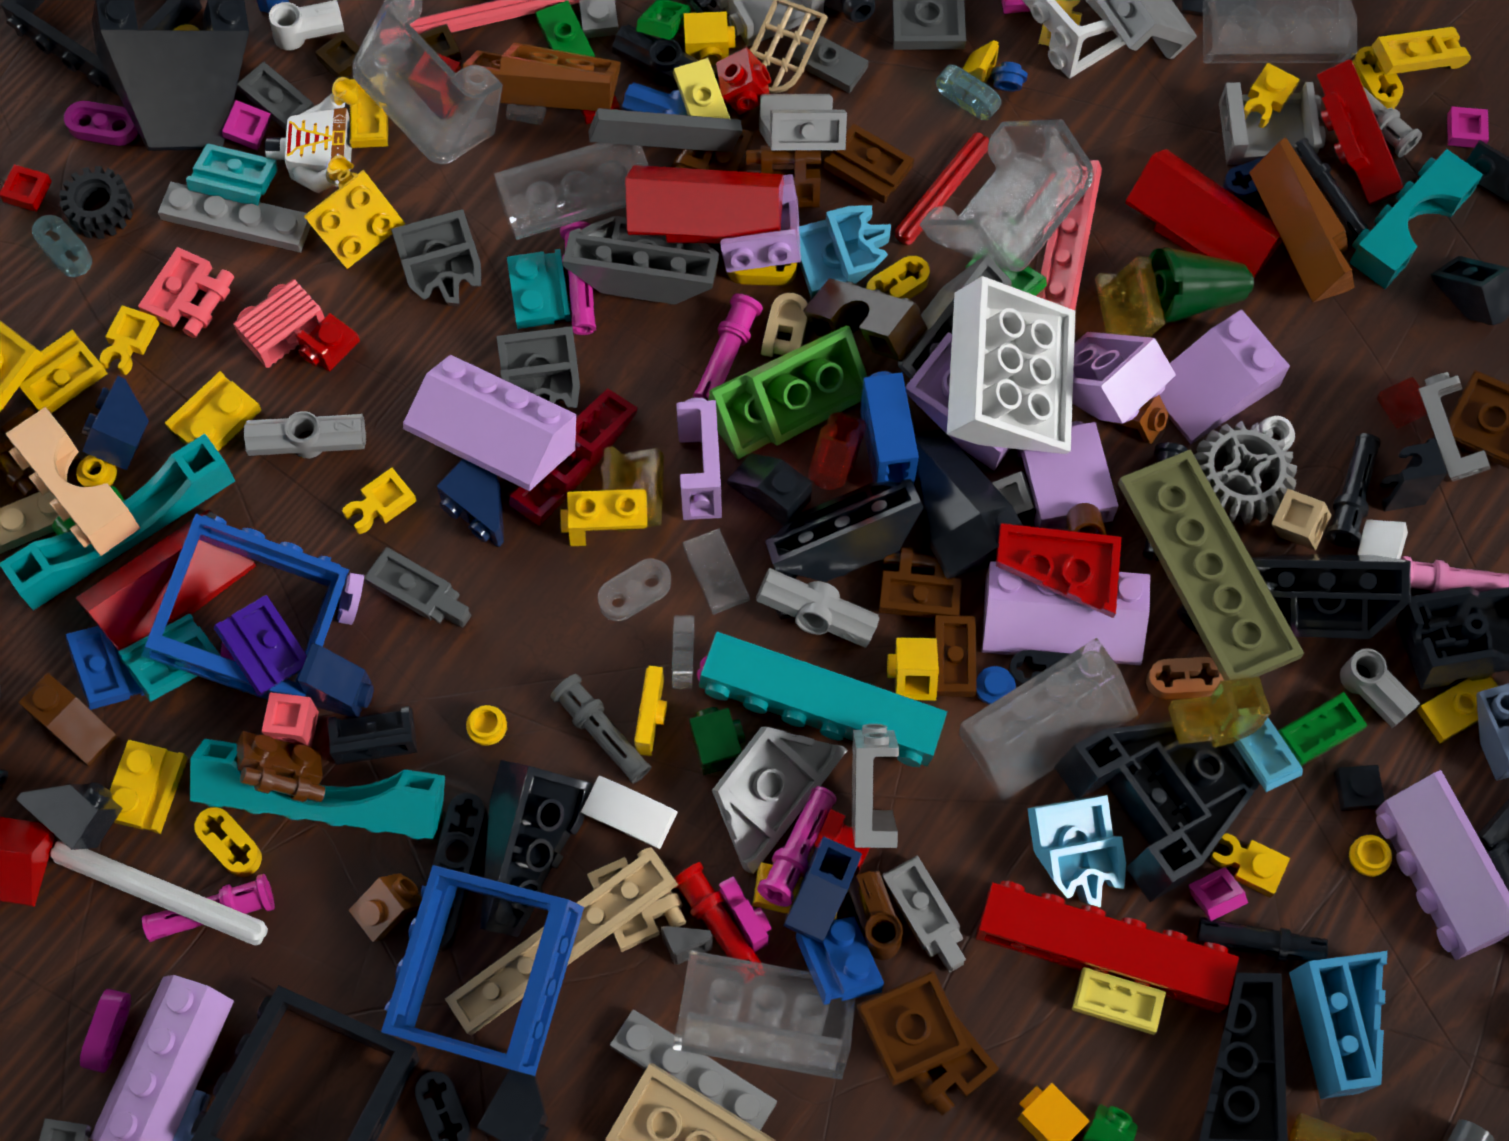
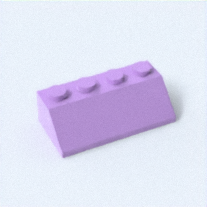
(491, 422)
(1034, 618)
(1446, 865)
(164, 1063)

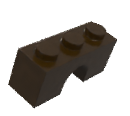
(885, 321)

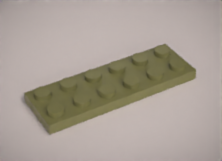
(1210, 568)

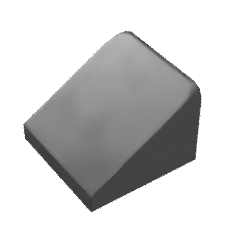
(682, 940)

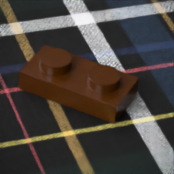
(956, 655)

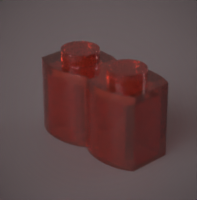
(836, 450)

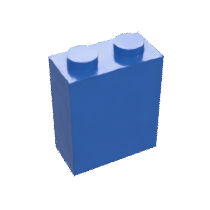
(888, 428)

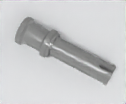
(1394, 129)

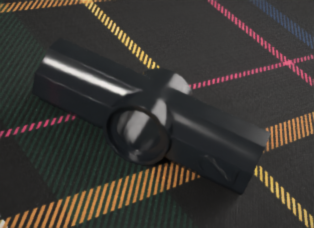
(650, 54)

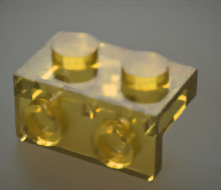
(1130, 300)
(636, 471)

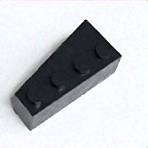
(1249, 1071)

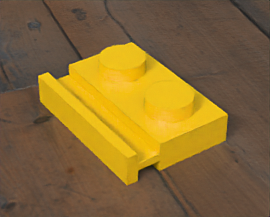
(62, 373)
(215, 410)
(146, 785)

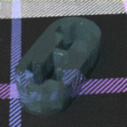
(968, 92)
(67, 241)

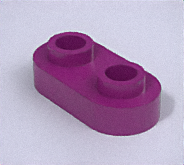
(104, 123)

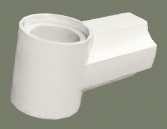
(295, 24)

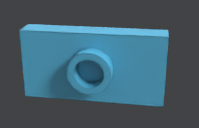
(1269, 757)

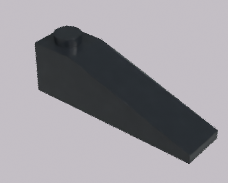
(960, 506)

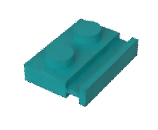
(232, 174)
(538, 289)
(157, 678)

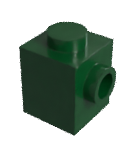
(716, 739)

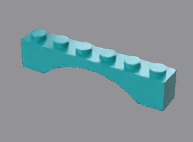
(61, 561)
(401, 804)

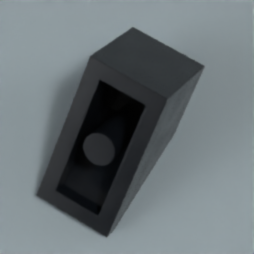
(1476, 288)
(772, 486)
(74, 812)
(516, 1110)

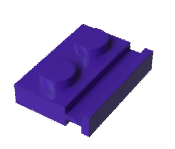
(261, 645)

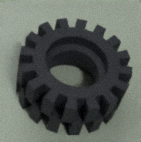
(88, 186)

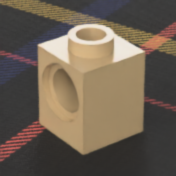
(1301, 519)

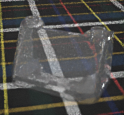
(420, 93)
(1024, 200)

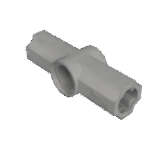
(282, 435)
(817, 608)

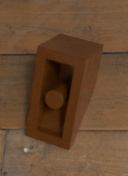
(67, 719)

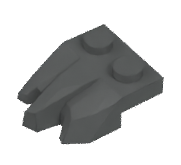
(438, 255)
(542, 363)

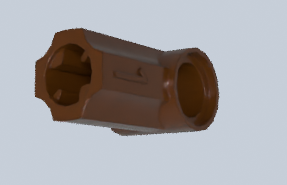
(874, 913)

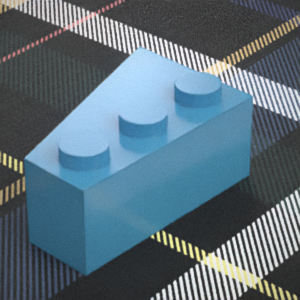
(1342, 1021)

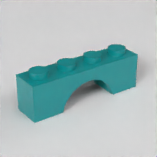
(1440, 190)

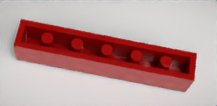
(1124, 948)

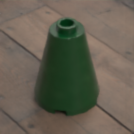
(1197, 282)

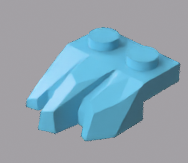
(841, 247)
(1079, 846)

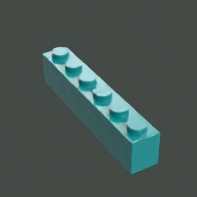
(818, 697)

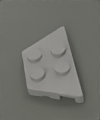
(770, 789)

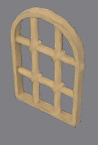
(797, 36)

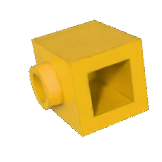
(708, 36)
(915, 668)

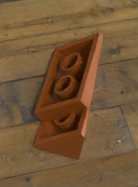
(551, 77)
(1304, 222)

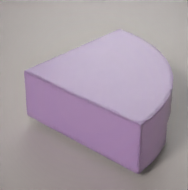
(350, 598)

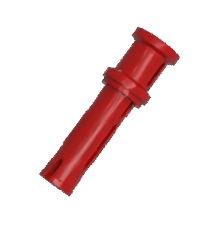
(708, 906)

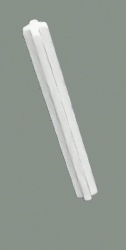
(161, 893)

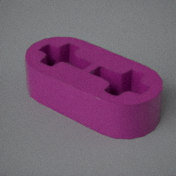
(105, 1030)

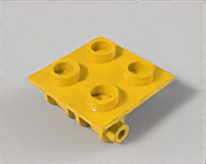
(354, 218)

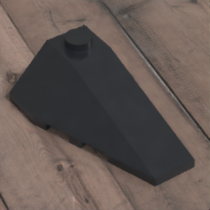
(527, 829)

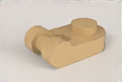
(787, 317)

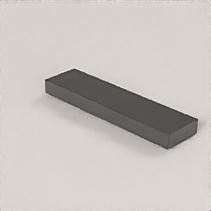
(664, 130)

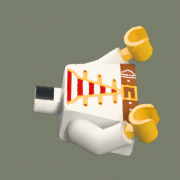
(318, 140)

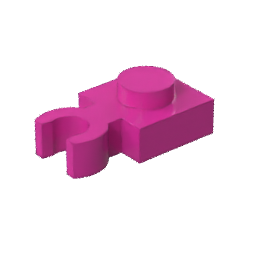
(751, 922)

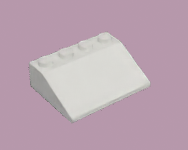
(1011, 369)

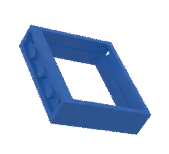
(254, 546)
(543, 983)

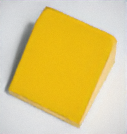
(982, 61)

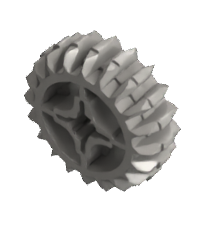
(1251, 454)

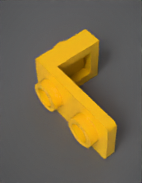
(603, 512)

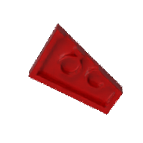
(1065, 562)

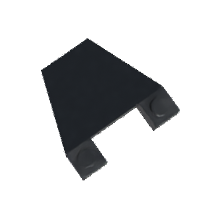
(173, 80)
(1172, 792)

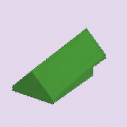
(789, 393)

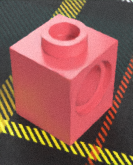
(290, 719)

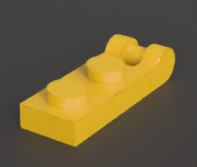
(1420, 51)

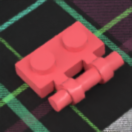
(177, 286)

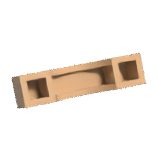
(95, 510)

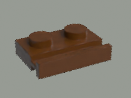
(869, 164)

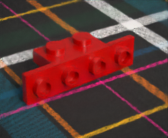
(1358, 132)

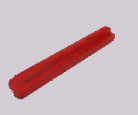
(942, 187)

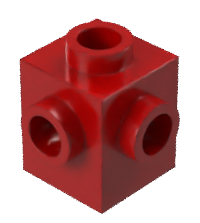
(742, 80)

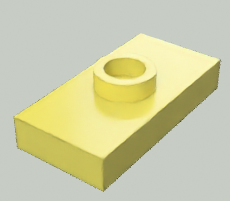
(700, 90)
(1118, 1001)

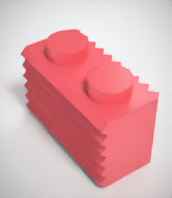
(273, 324)

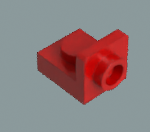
(327, 342)

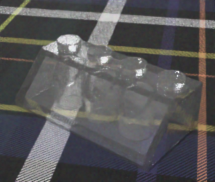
(1279, 31)
(566, 187)
(1044, 717)
(762, 1016)

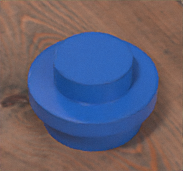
(1009, 76)
(994, 683)

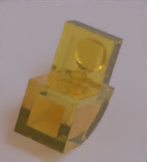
(1225, 717)

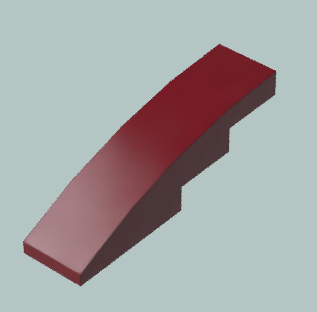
(595, 430)

